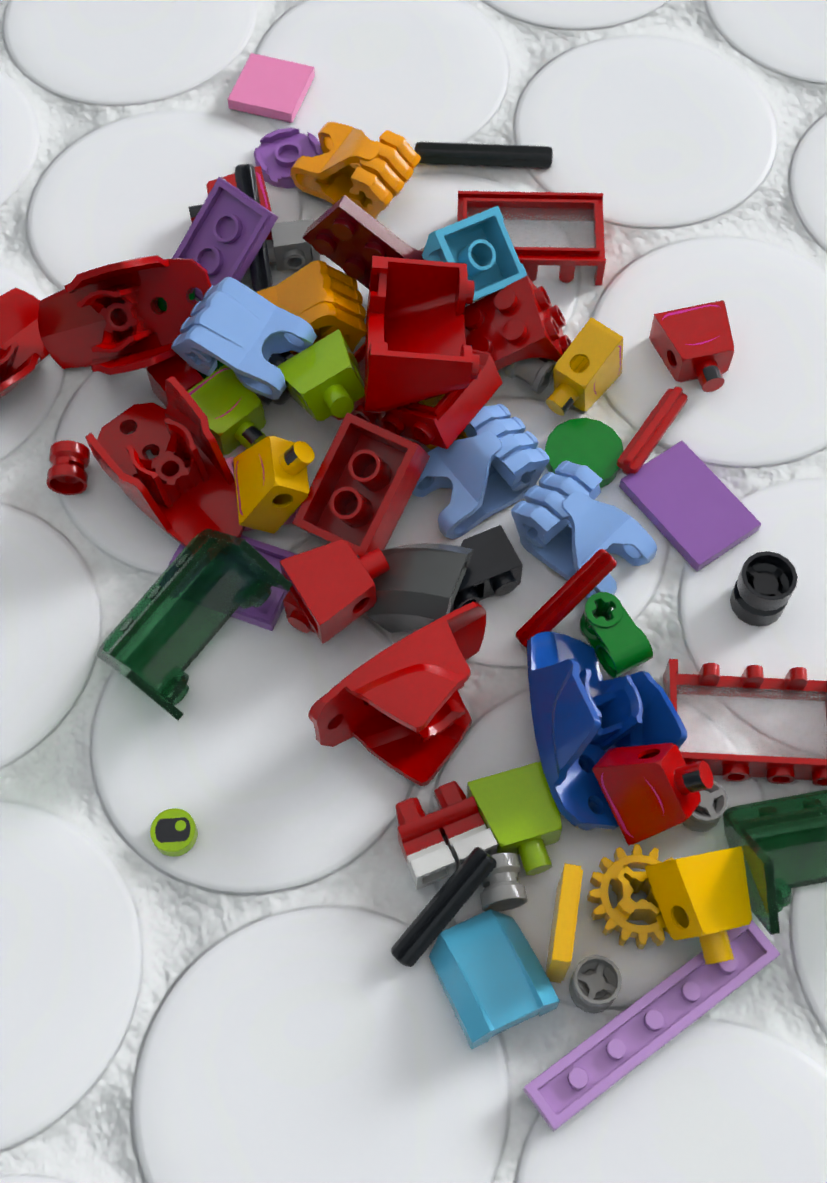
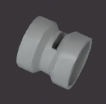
(501, 886)
(598, 975)

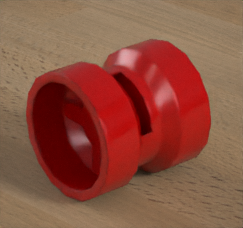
(68, 467)

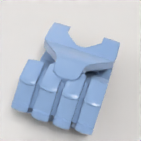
(242, 333)
(484, 470)
(567, 526)

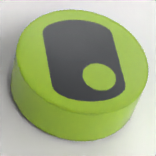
(174, 832)

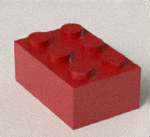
(361, 486)

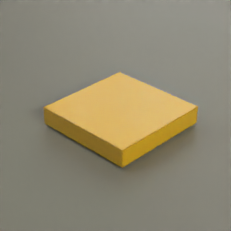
(564, 923)

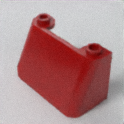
(416, 332)

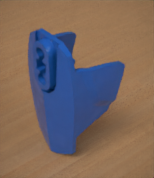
(584, 716)

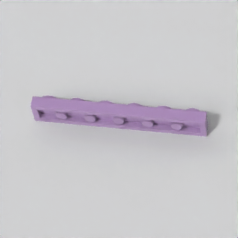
(646, 1027)

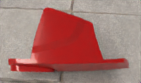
(113, 314)
(189, 479)
(408, 697)

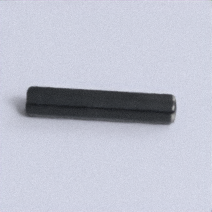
(443, 907)

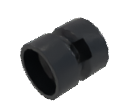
(763, 588)

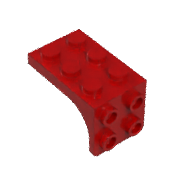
(516, 325)

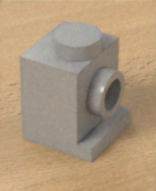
(289, 248)

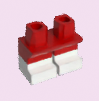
(423, 834)

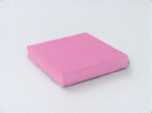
(271, 87)

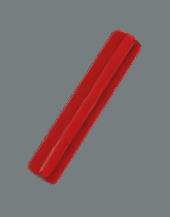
(652, 431)
(568, 596)

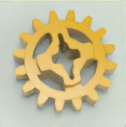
(623, 884)

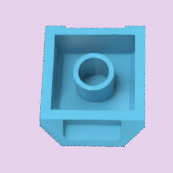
(483, 246)
(491, 976)

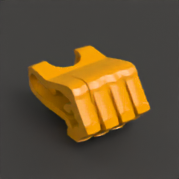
(356, 167)
(324, 300)

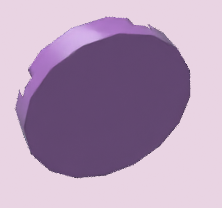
(279, 153)

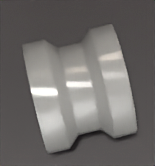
(714, 803)

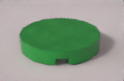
(588, 444)

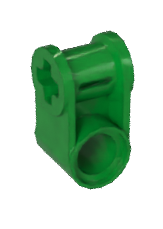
(616, 641)

